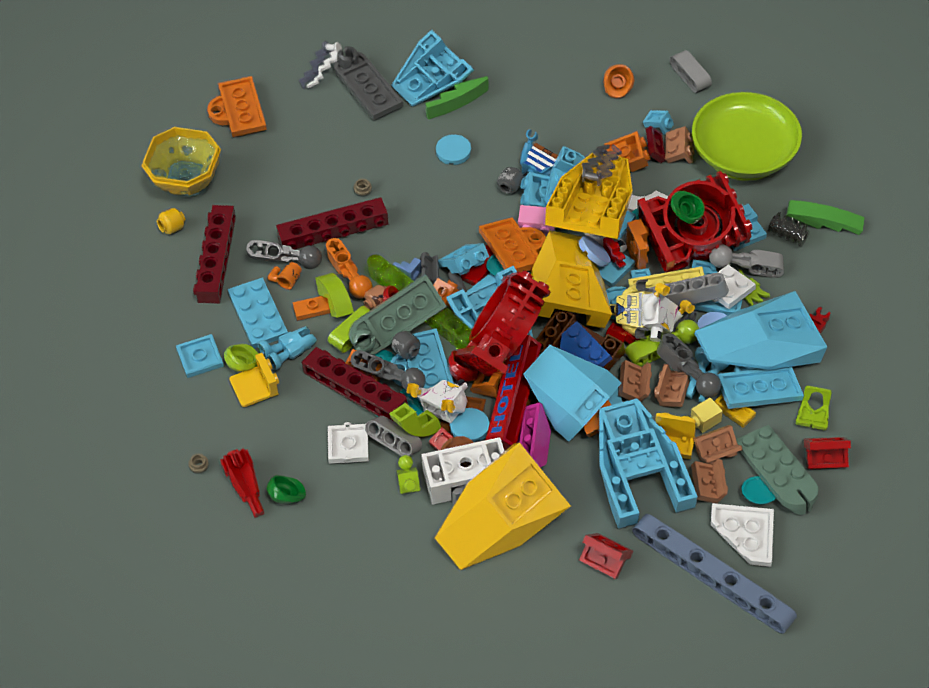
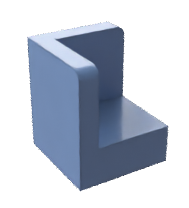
(412, 270)

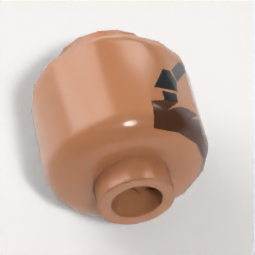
(374, 296)

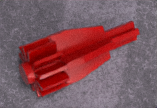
(240, 469)

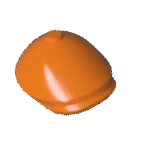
(618, 80)

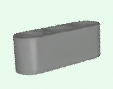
(690, 71)
(384, 434)

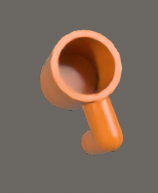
(287, 277)

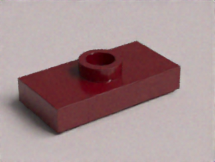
(655, 144)

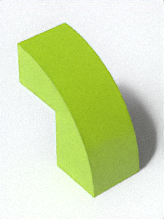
(338, 298)
(420, 425)

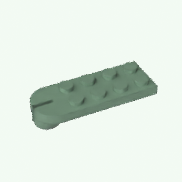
(396, 314)
(779, 469)

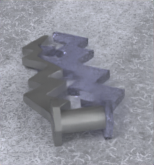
(603, 169)

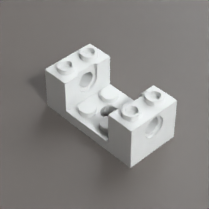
(444, 471)

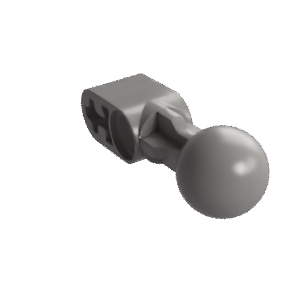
(757, 261)

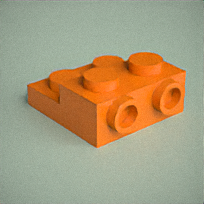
(632, 149)
(637, 242)

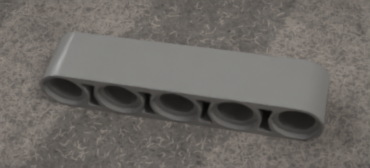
(697, 289)

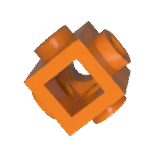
(445, 289)

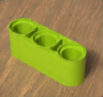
(340, 336)

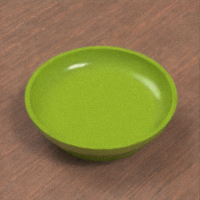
(746, 135)

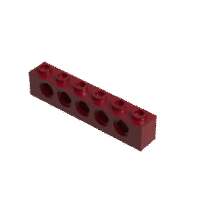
(333, 224)
(215, 254)
(352, 383)

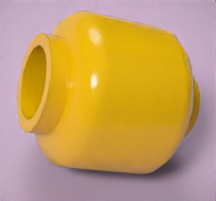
(171, 221)

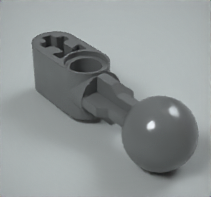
(308, 256)
(680, 359)
(388, 371)

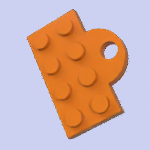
(238, 107)
(513, 244)

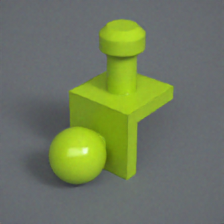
(407, 476)

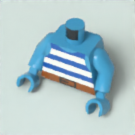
(536, 157)

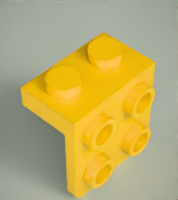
(256, 383)
(679, 430)

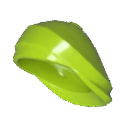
(240, 357)

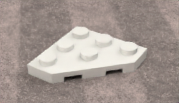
(746, 530)

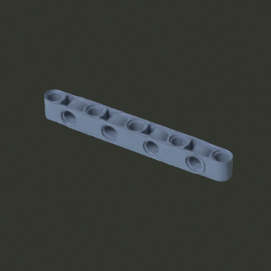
(714, 573)

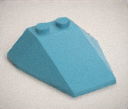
(430, 70)
(470, 304)

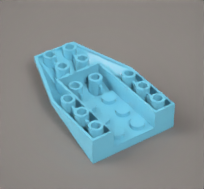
(764, 336)

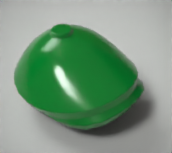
(687, 206)
(285, 489)

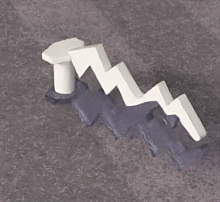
(327, 48)

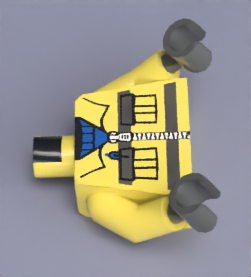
(629, 309)

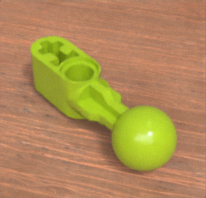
(646, 350)

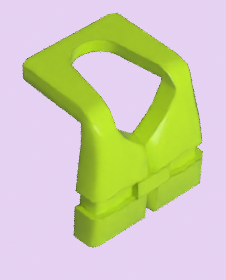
(816, 418)

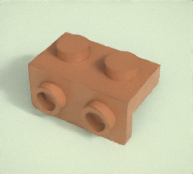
(679, 145)
(635, 381)
(671, 387)
(717, 444)
(709, 481)

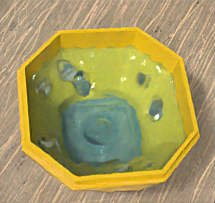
(182, 160)

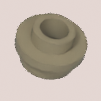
(362, 187)
(198, 458)

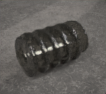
(788, 229)

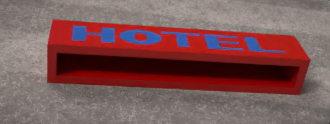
(513, 394)

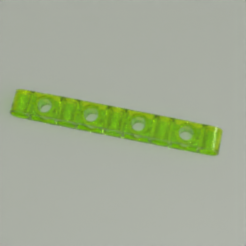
(445, 320)

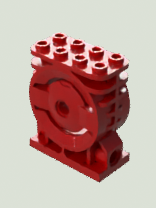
(695, 241)
(504, 323)

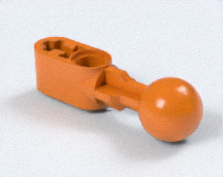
(343, 264)

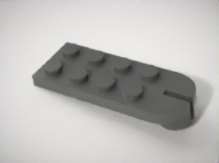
(366, 83)

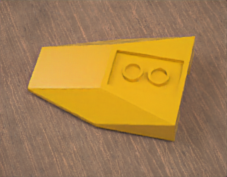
(588, 206)
(571, 279)
(500, 509)

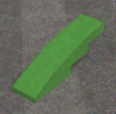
(457, 98)
(824, 215)

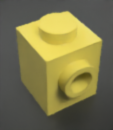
(706, 415)

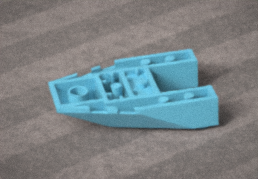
(635, 447)

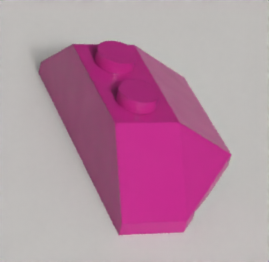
(535, 433)

